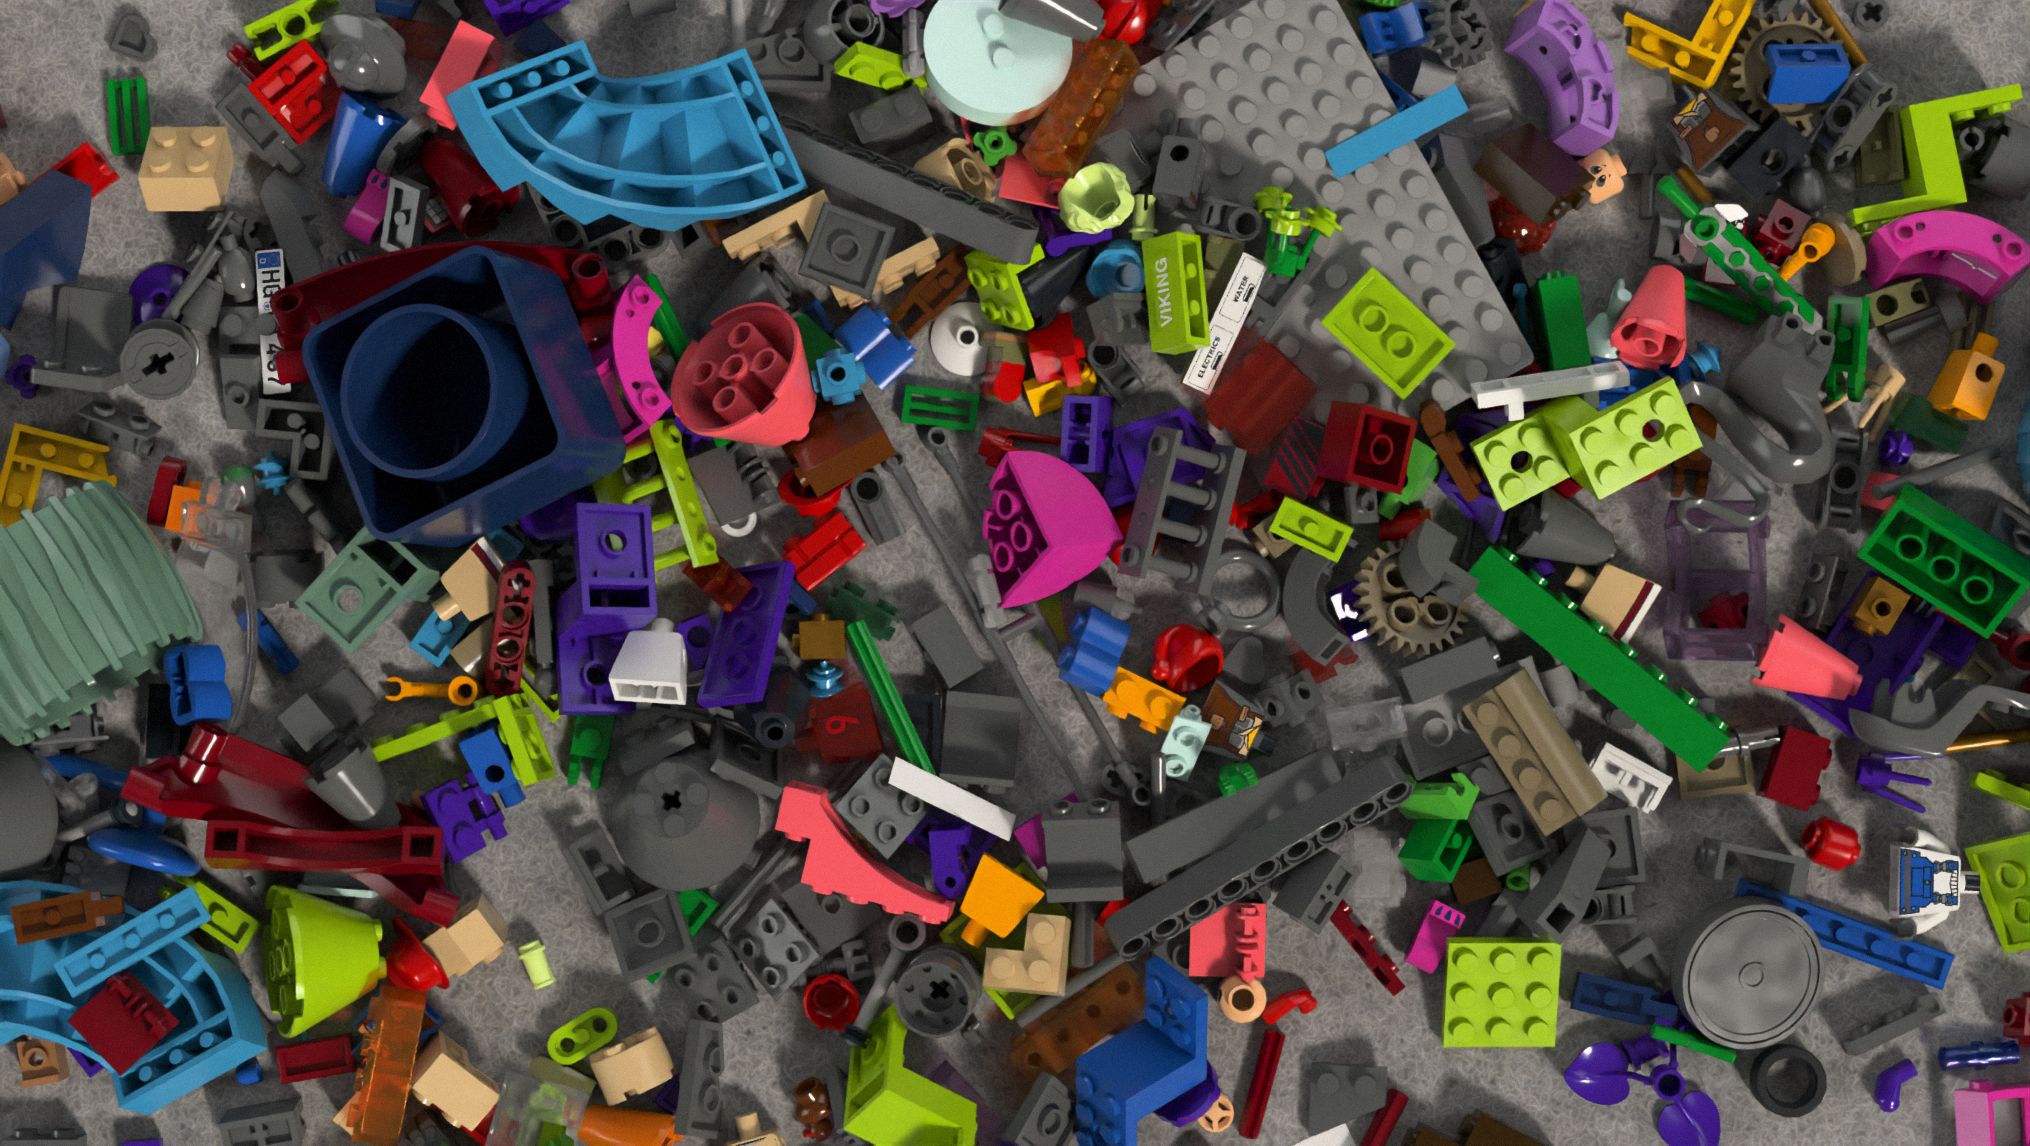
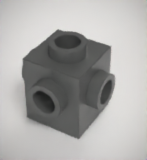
(1282, 700)

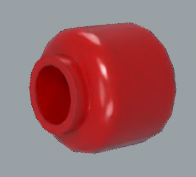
(1830, 843)

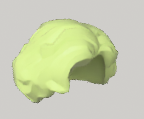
(1095, 199)

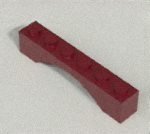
(267, 847)

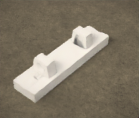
(1581, 380)

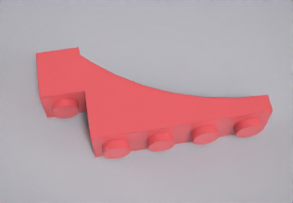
(843, 865)

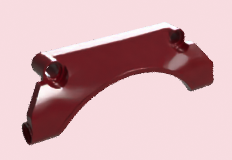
(244, 781)

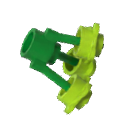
(1286, 221)

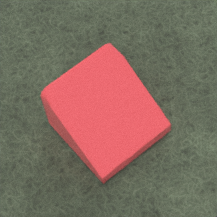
(1867, 498)

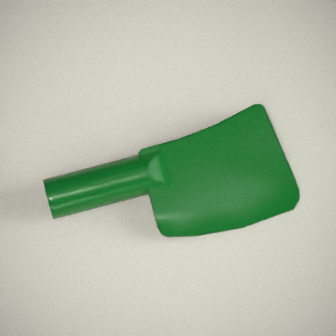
(1693, 1040)

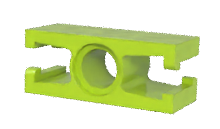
(282, 21)

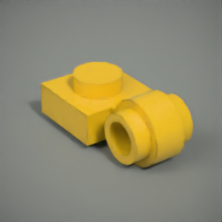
(1049, 395)

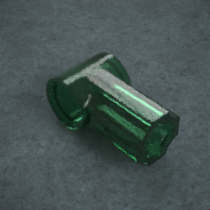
(1927, 424)

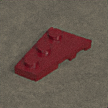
(1361, 941)

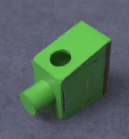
(1421, 471)

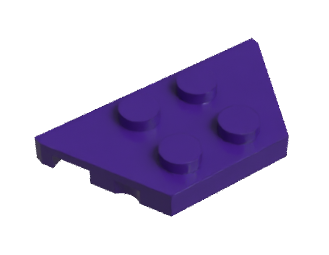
(1130, 449)
(1484, 508)

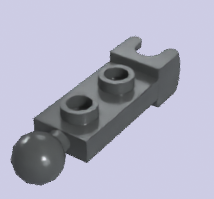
(542, 641)

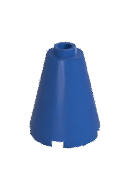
(356, 141)

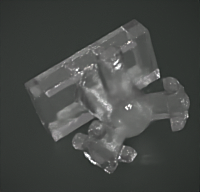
(1366, 726)

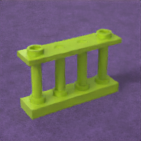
(676, 476)

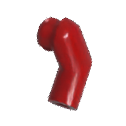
(1256, 507)
(1286, 1002)

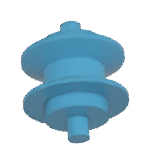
(1703, 360)
(273, 472)
(825, 679)

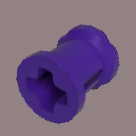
(1644, 1050)

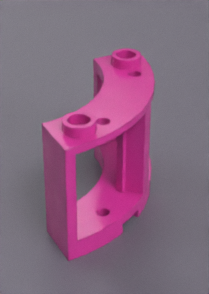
(630, 360)

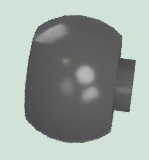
(831, 37)

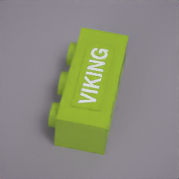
(1175, 293)

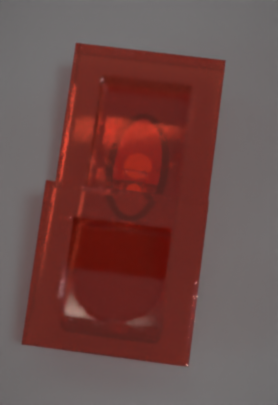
(720, 582)

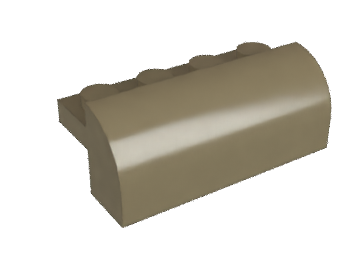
(1534, 752)

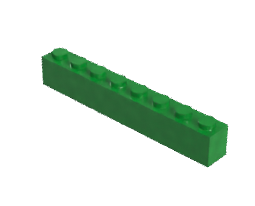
(1598, 659)

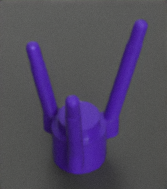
(1874, 772)

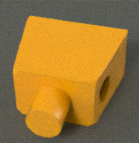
(1968, 381)
(996, 900)

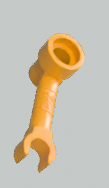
(1814, 244)
(453, 690)

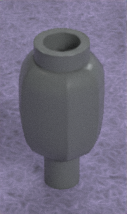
(1808, 190)
(237, 269)

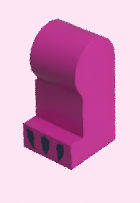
(368, 214)
(1430, 935)

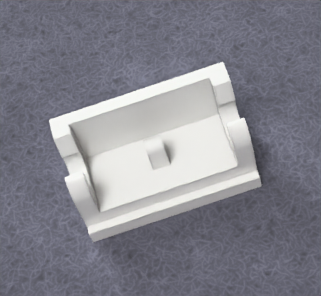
(1628, 777)

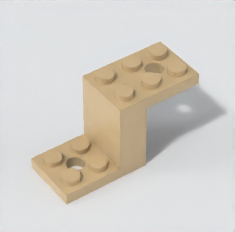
(802, 216)

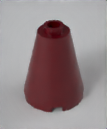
(465, 187)

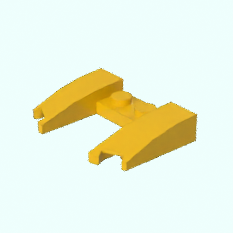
(1695, 61)
(32, 452)

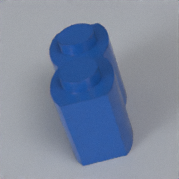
(872, 342)
(1093, 651)
(197, 684)

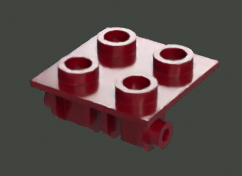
(123, 1021)

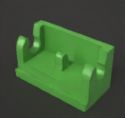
(1440, 799)

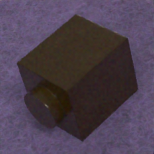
(1475, 880)

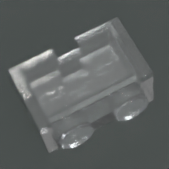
(1378, 865)

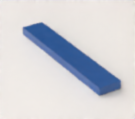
(1862, 940)

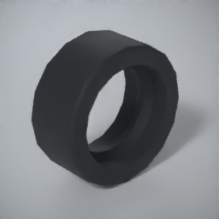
(1815, 1091)

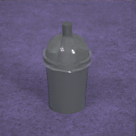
(1107, 598)

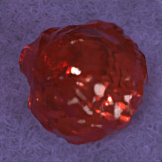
(1514, 224)

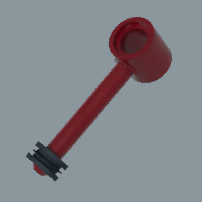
(2006, 641)

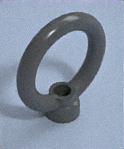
(1217, 615)

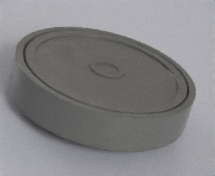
(1747, 972)

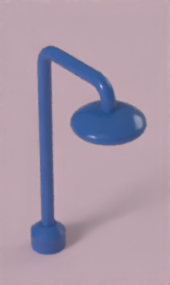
(140, 845)

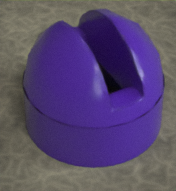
(1543, 566)

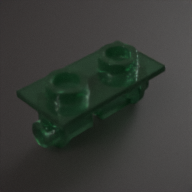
(852, 601)

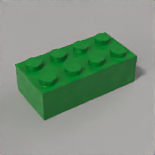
(1946, 560)

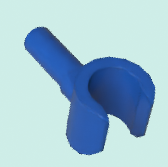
(249, 1073)

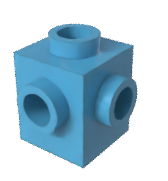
(844, 390)

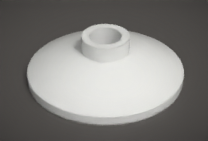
(946, 342)

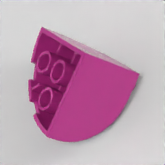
(1044, 527)

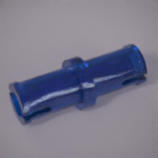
(1978, 1055)

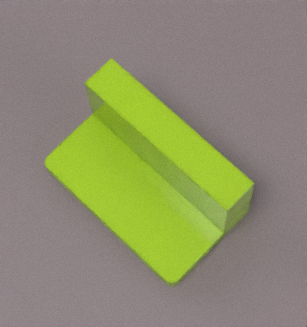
(1312, 528)

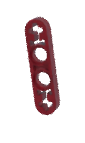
(510, 629)

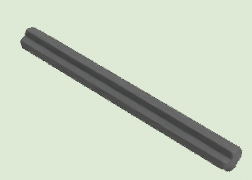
(778, 857)

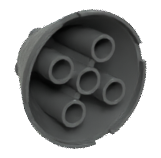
(26, 814)
(683, 822)

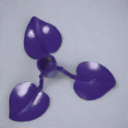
(1602, 1076)

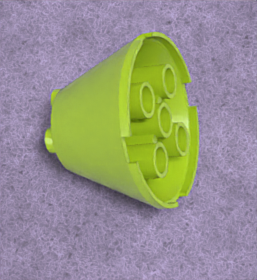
(317, 957)

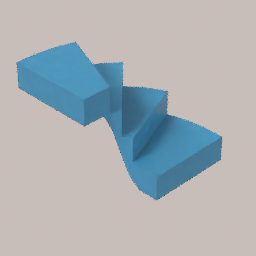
(631, 147)
(197, 986)

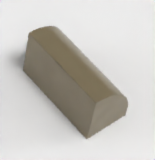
(473, 650)

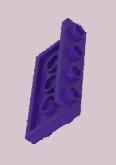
(1878, 657)

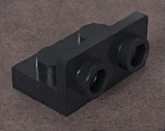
(163, 734)

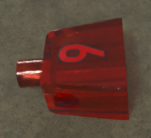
(843, 727)

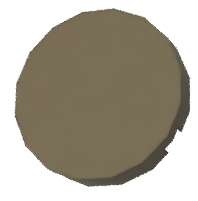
(1847, 256)

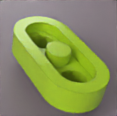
(583, 1034)

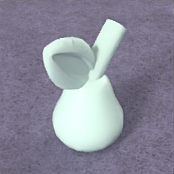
(1601, 327)

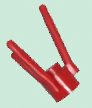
(997, 443)

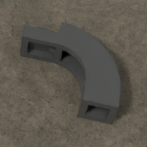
(1306, 603)

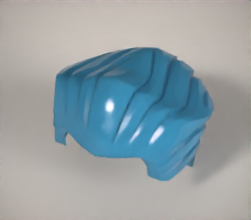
(1117, 269)

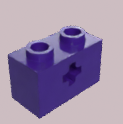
(1086, 432)

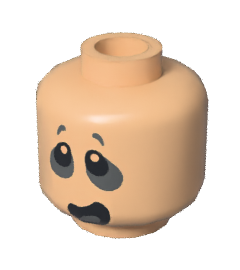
(1607, 172)
(1241, 1000)

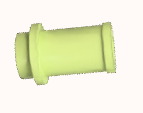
(1143, 218)
(536, 964)

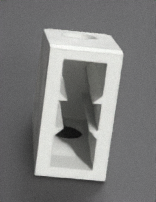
(651, 666)

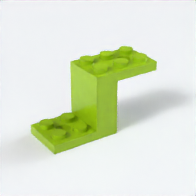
(1930, 155)
(1592, 447)
(895, 1104)

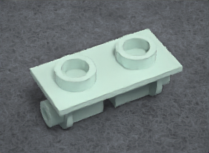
(1184, 742)

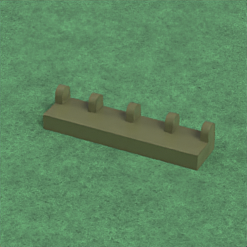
(1219, 265)

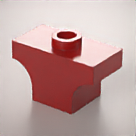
(1057, 352)

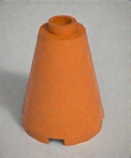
(626, 1127)

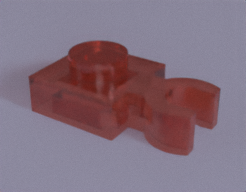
(1320, 673)

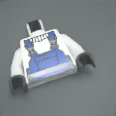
(1924, 882)

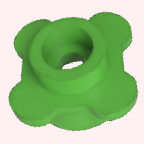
(994, 154)

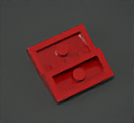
(299, 92)

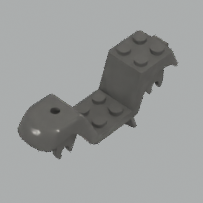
(1935, 720)

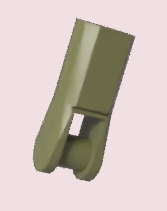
(547, 1069)

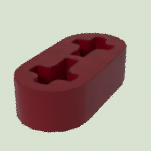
(170, 473)

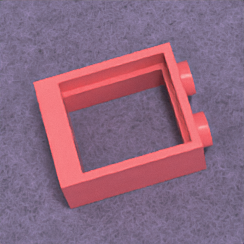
(467, 58)

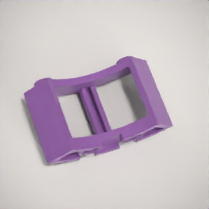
(1570, 74)

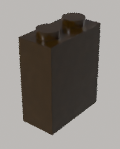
(1534, 174)

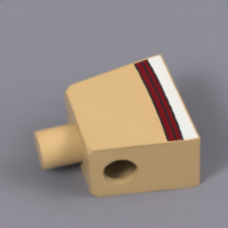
(472, 582)
(1613, 598)

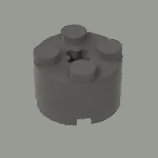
(2003, 161)
(284, 574)

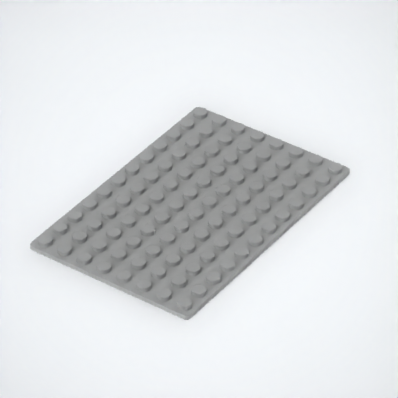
(1271, 99)

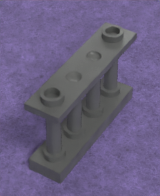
(1210, 517)

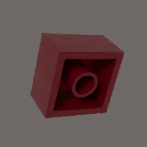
(1366, 447)

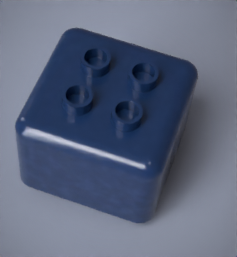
(473, 351)

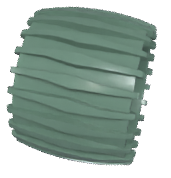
(83, 608)

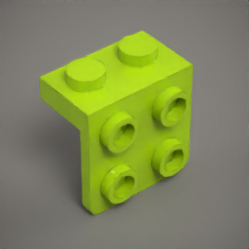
(1000, 289)

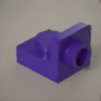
(1342, 602)

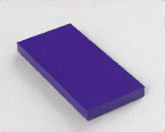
(747, 638)

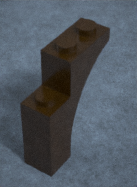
(1475, 1130)

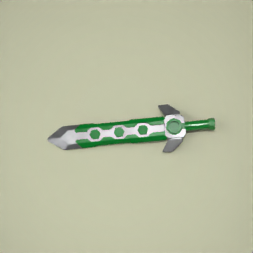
(1736, 255)

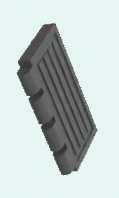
(321, 513)

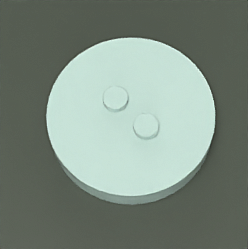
(992, 64)

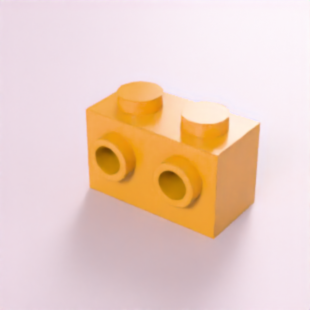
(1142, 699)

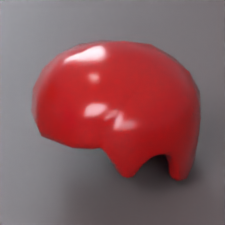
(831, 1002)

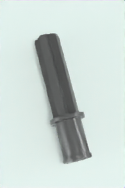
(1083, 934)

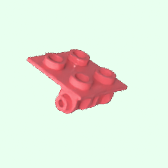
(1024, 185)
(1230, 943)

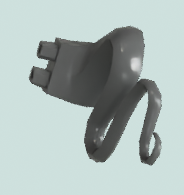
(1781, 381)

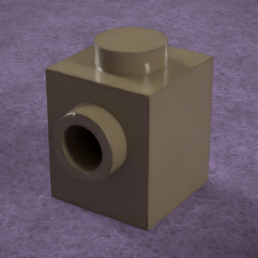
(1267, 542)

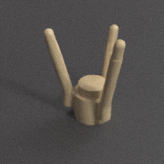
(1883, 388)

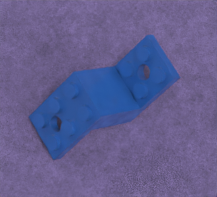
(1145, 1062)

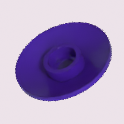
(151, 283)

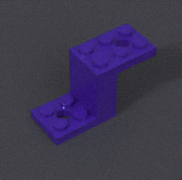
(605, 603)

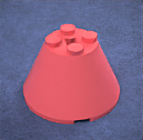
(746, 379)

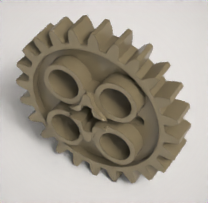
(1753, 69)
(1418, 630)

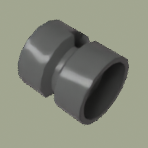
(1665, 240)

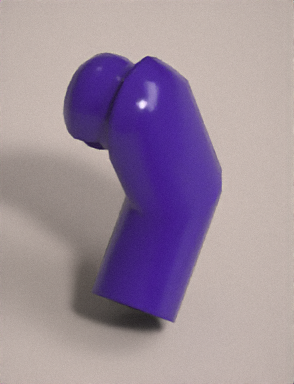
(1889, 1084)

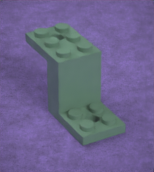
(383, 578)

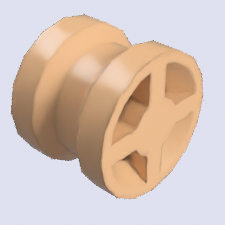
(1217, 1119)

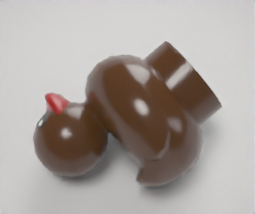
(812, 1108)

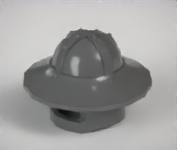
(364, 55)

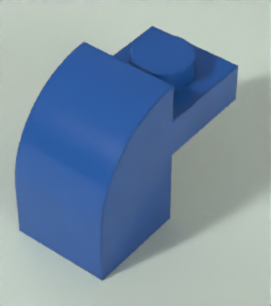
(1395, 30)

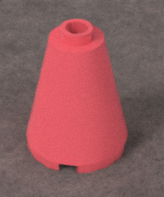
(1654, 321)
(1805, 664)

